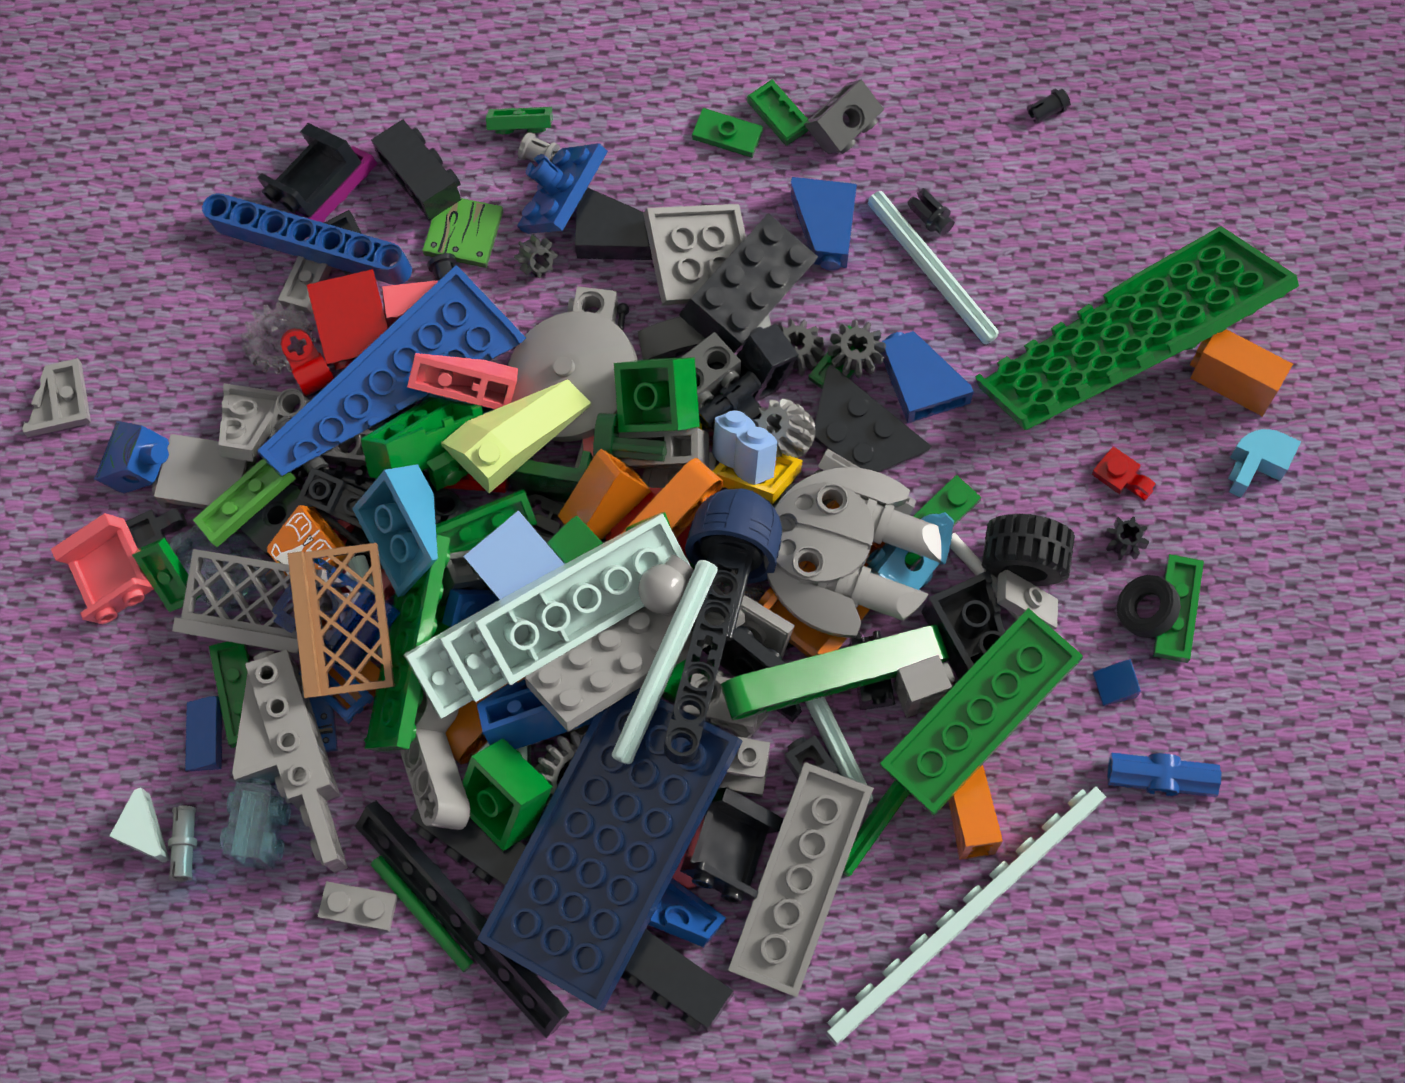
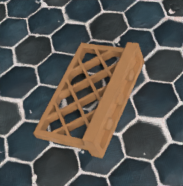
(309, 623)

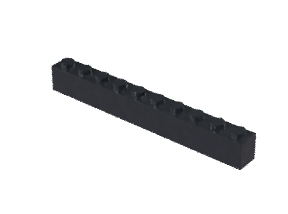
(653, 964)

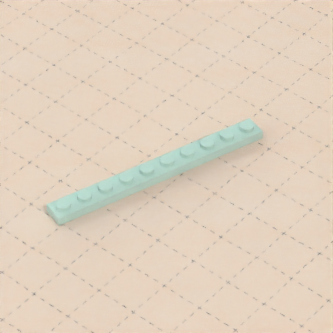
(954, 923)

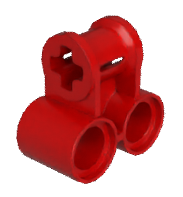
(308, 365)

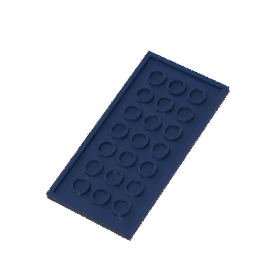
(606, 852)

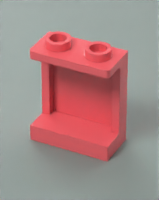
(104, 567)

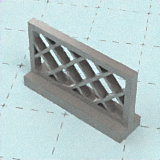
(235, 629)

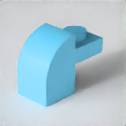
(1261, 451)

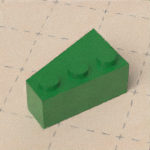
(415, 435)

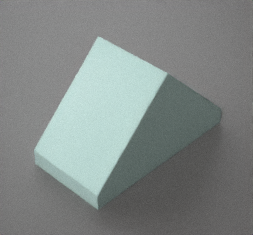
(140, 827)

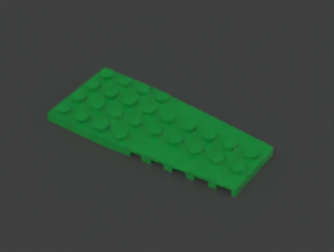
(1138, 326)

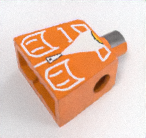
(302, 532)

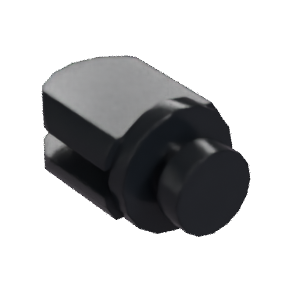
(931, 212)

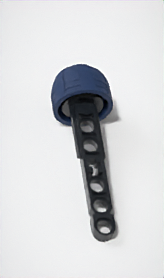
(734, 534)

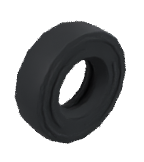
(1164, 617)

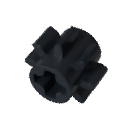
(1124, 546)

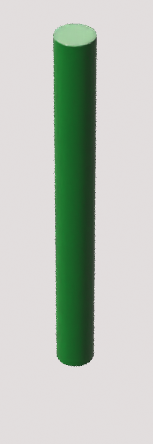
(422, 914)

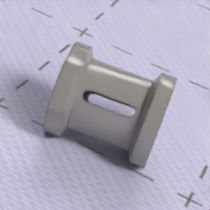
(531, 147)

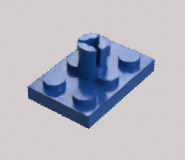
(559, 186)

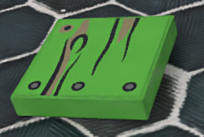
(465, 231)

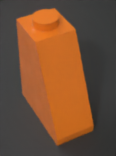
(604, 494)
(975, 818)

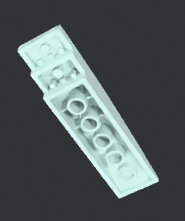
(541, 619)

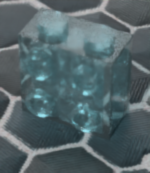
(255, 825)

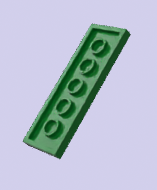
(395, 708)
(981, 711)

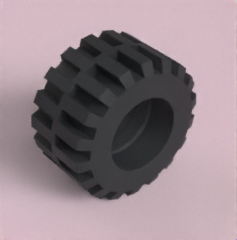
(1029, 547)

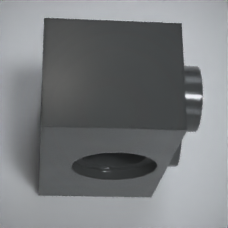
(828, 124)

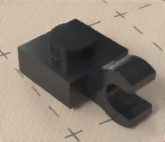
(149, 528)

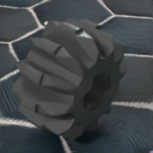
(858, 338)
(810, 343)

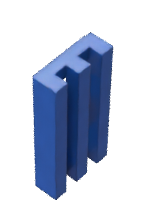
(356, 706)

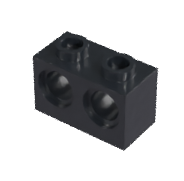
(767, 356)

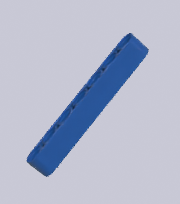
(232, 218)

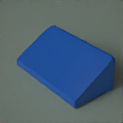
(203, 734)

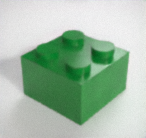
(656, 395)
(505, 793)

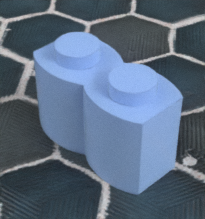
(744, 447)

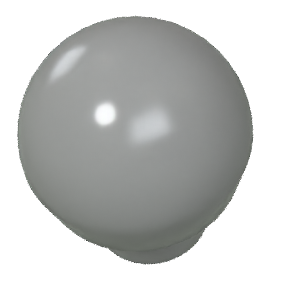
(664, 585)

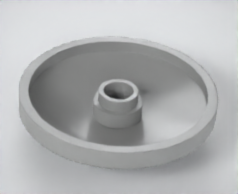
(573, 348)

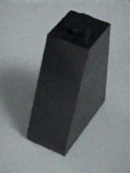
(609, 229)

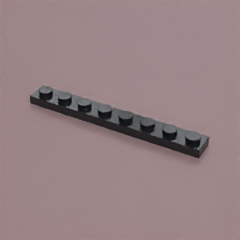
(459, 917)

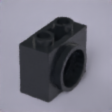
(265, 523)

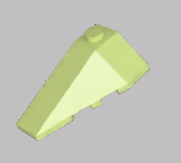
(510, 435)

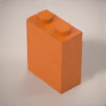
(1239, 370)

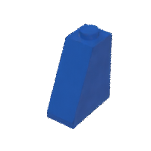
(825, 218)
(922, 378)

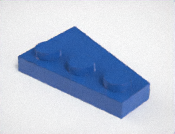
(686, 915)

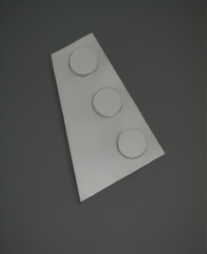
(245, 420)

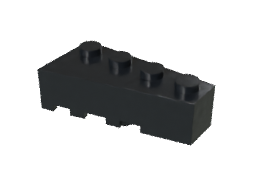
(966, 620)

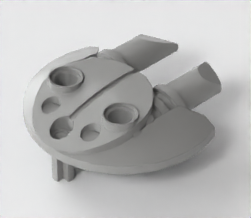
(839, 545)

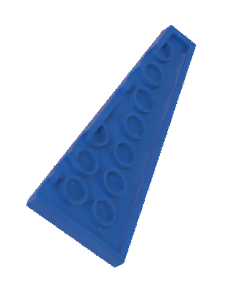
(445, 321)

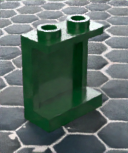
(549, 479)

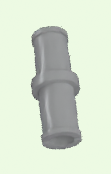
(182, 843)

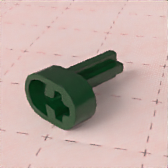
(607, 438)

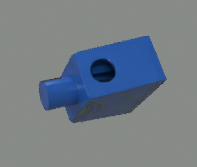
(132, 457)

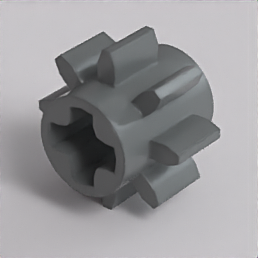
(529, 250)

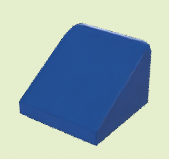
(1117, 683)

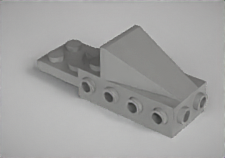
(284, 745)

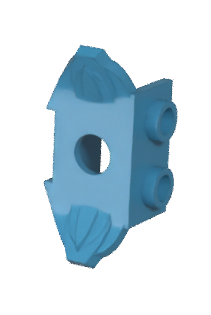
(890, 560)

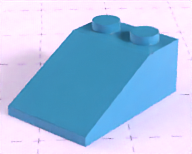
(401, 519)

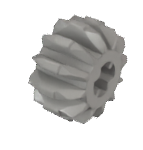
(792, 421)

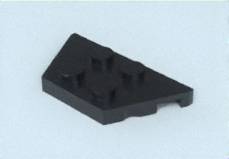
(862, 428)
(748, 655)

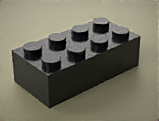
(749, 284)

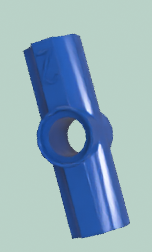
(1164, 774)

